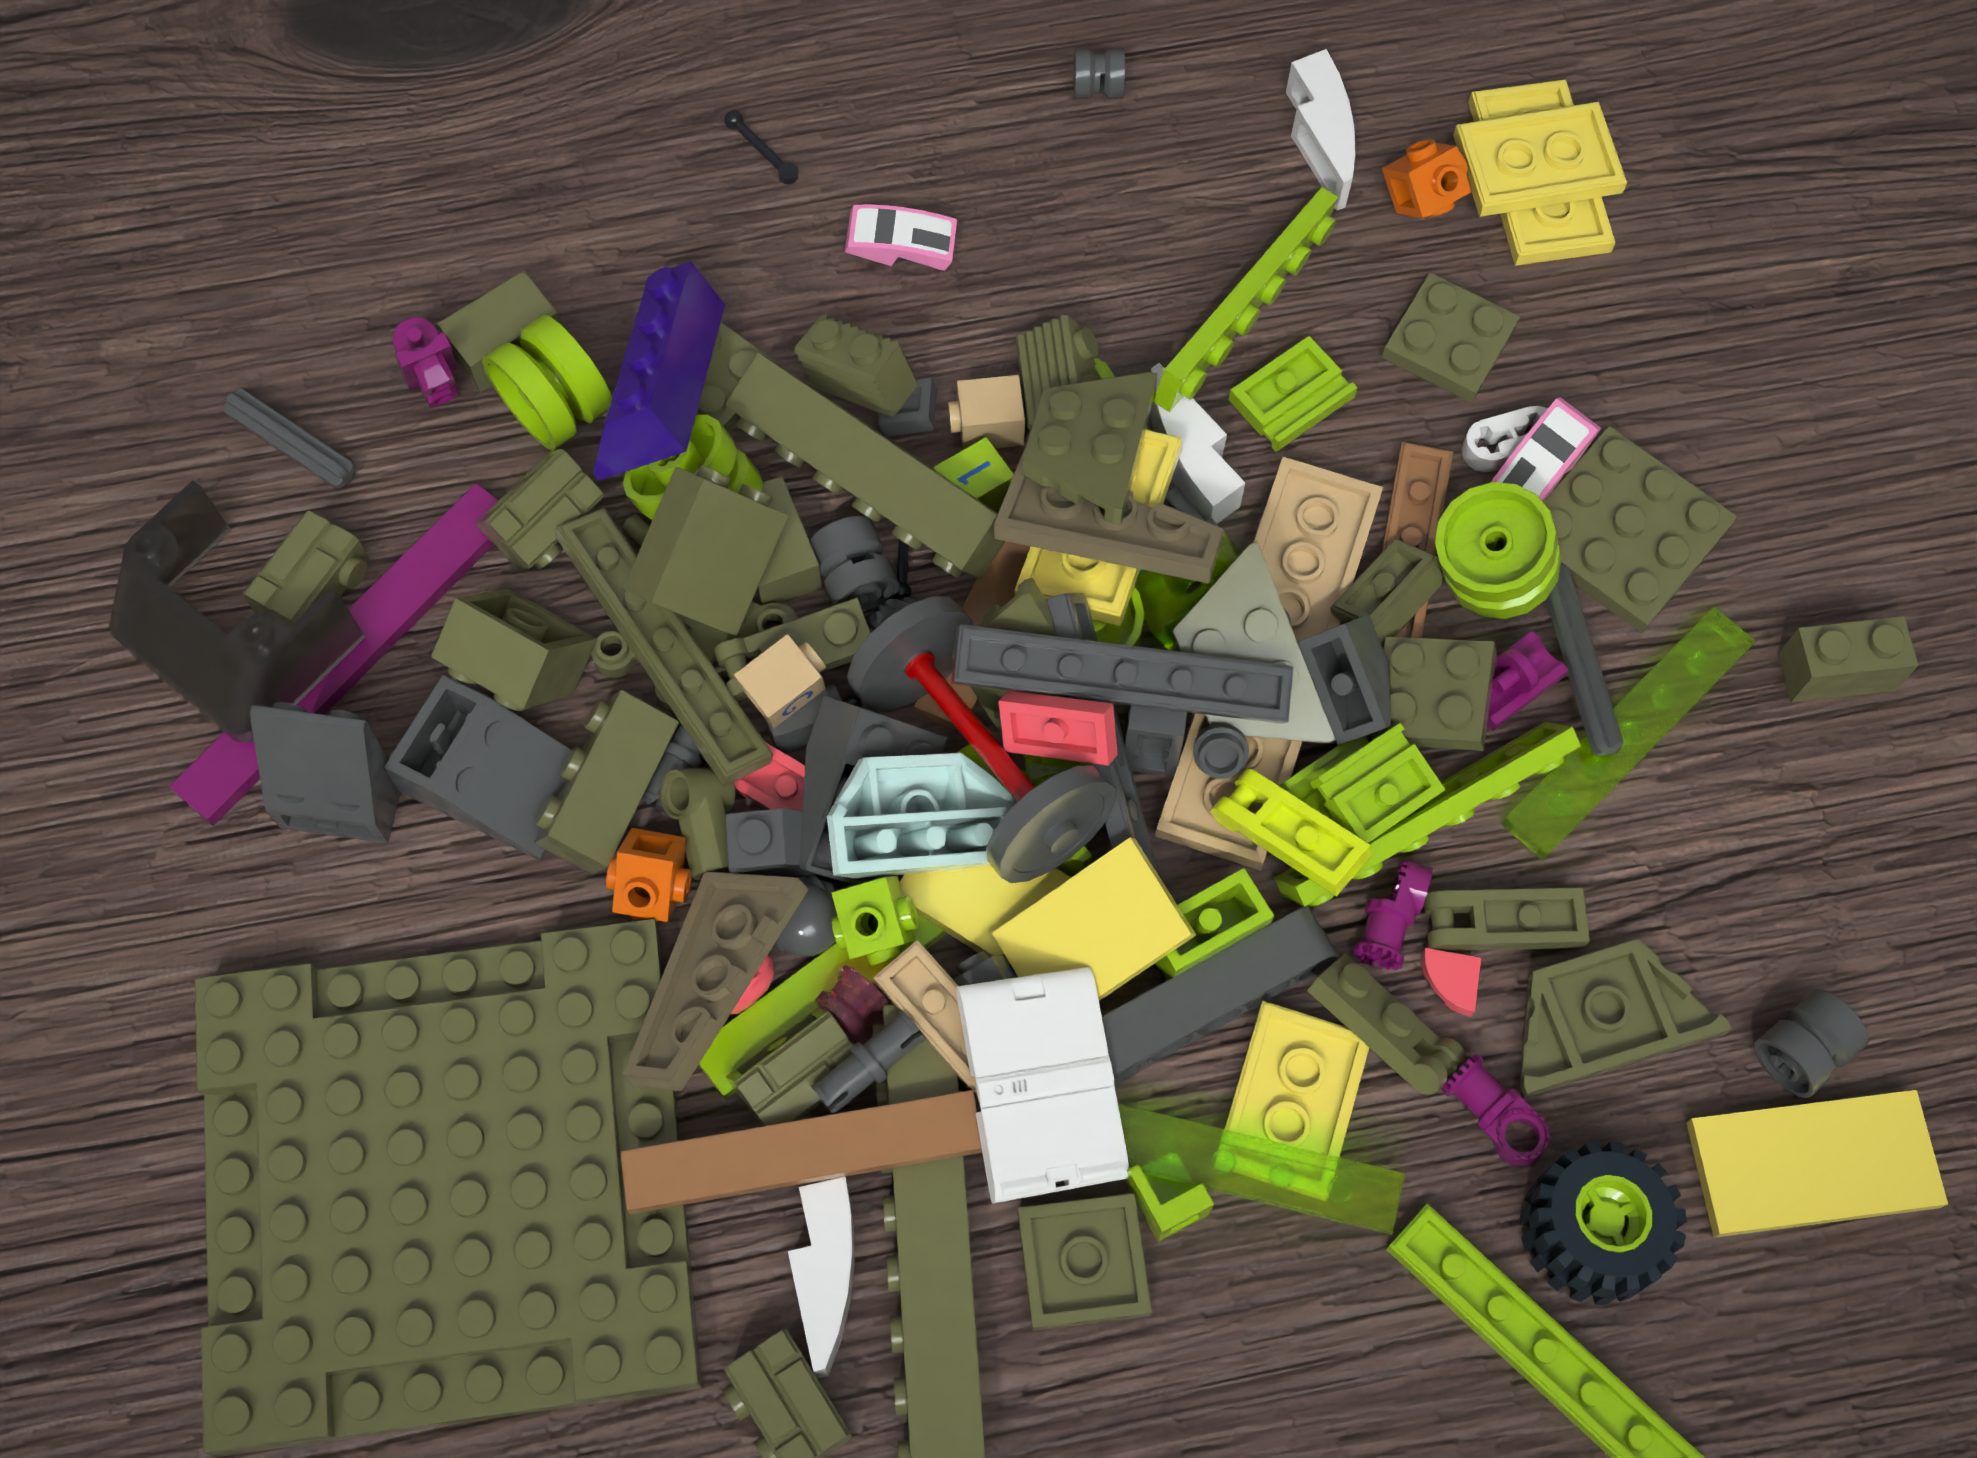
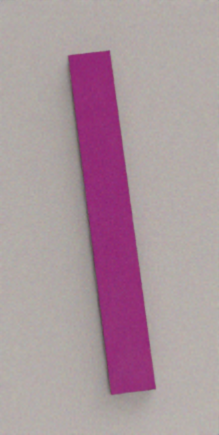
(384, 616)

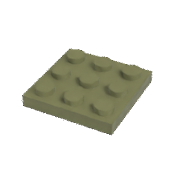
(1632, 528)

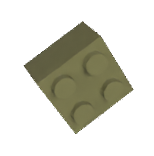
(513, 649)

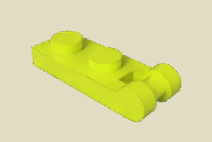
(1292, 831)

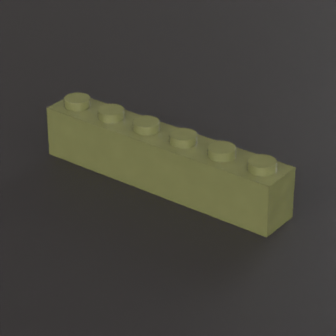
(867, 465)

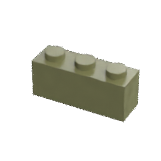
(604, 781)

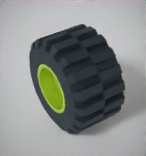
(1603, 1223)

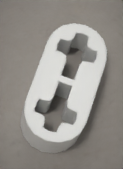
(1505, 430)

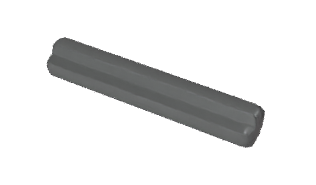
(289, 438)

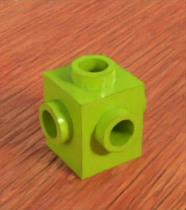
(854, 919)

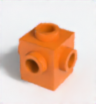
(1427, 179)
(649, 875)

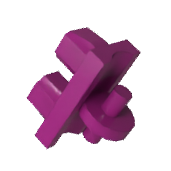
(425, 360)
(1521, 677)

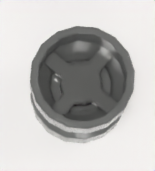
(1099, 73)

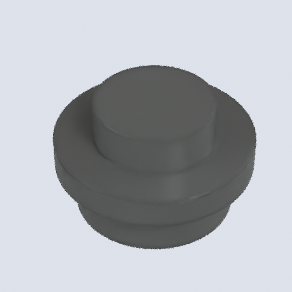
(1221, 751)

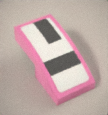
(893, 232)
(1549, 449)

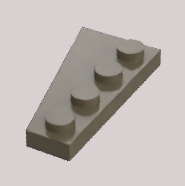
(1147, 539)
(710, 967)

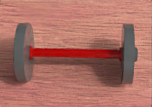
(913, 658)

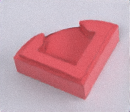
(1453, 978)

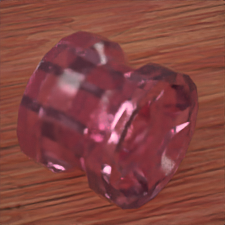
(851, 1000)

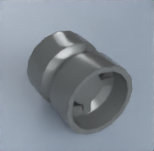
(853, 563)
(1811, 1043)

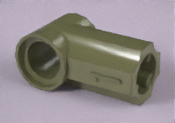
(701, 807)

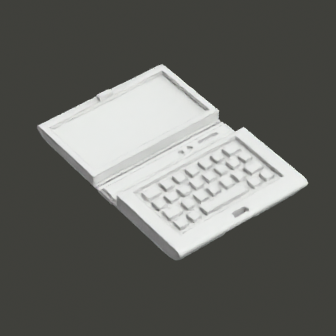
(1042, 1083)

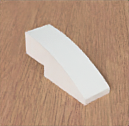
(1323, 122)
(1200, 468)
(825, 1269)

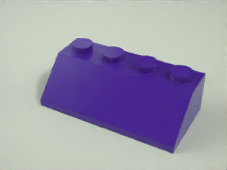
(661, 371)

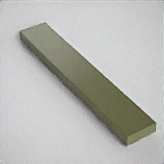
(665, 650)

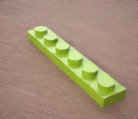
(1240, 308)
(1487, 778)

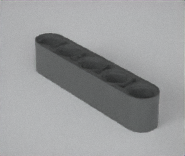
(1215, 992)

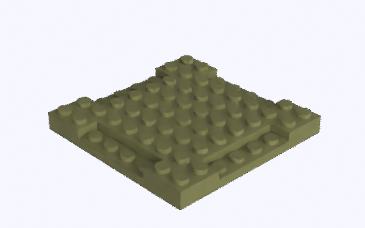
(434, 1192)

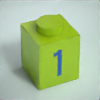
(979, 472)

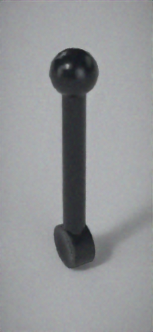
(787, 171)
(902, 568)

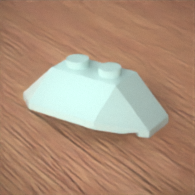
(914, 816)

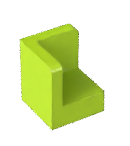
(1167, 1203)

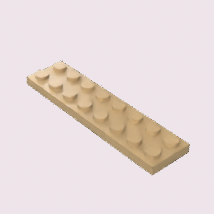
(1312, 548)

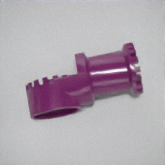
(1390, 918)
(1497, 1109)

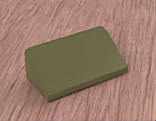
(1391, 589)

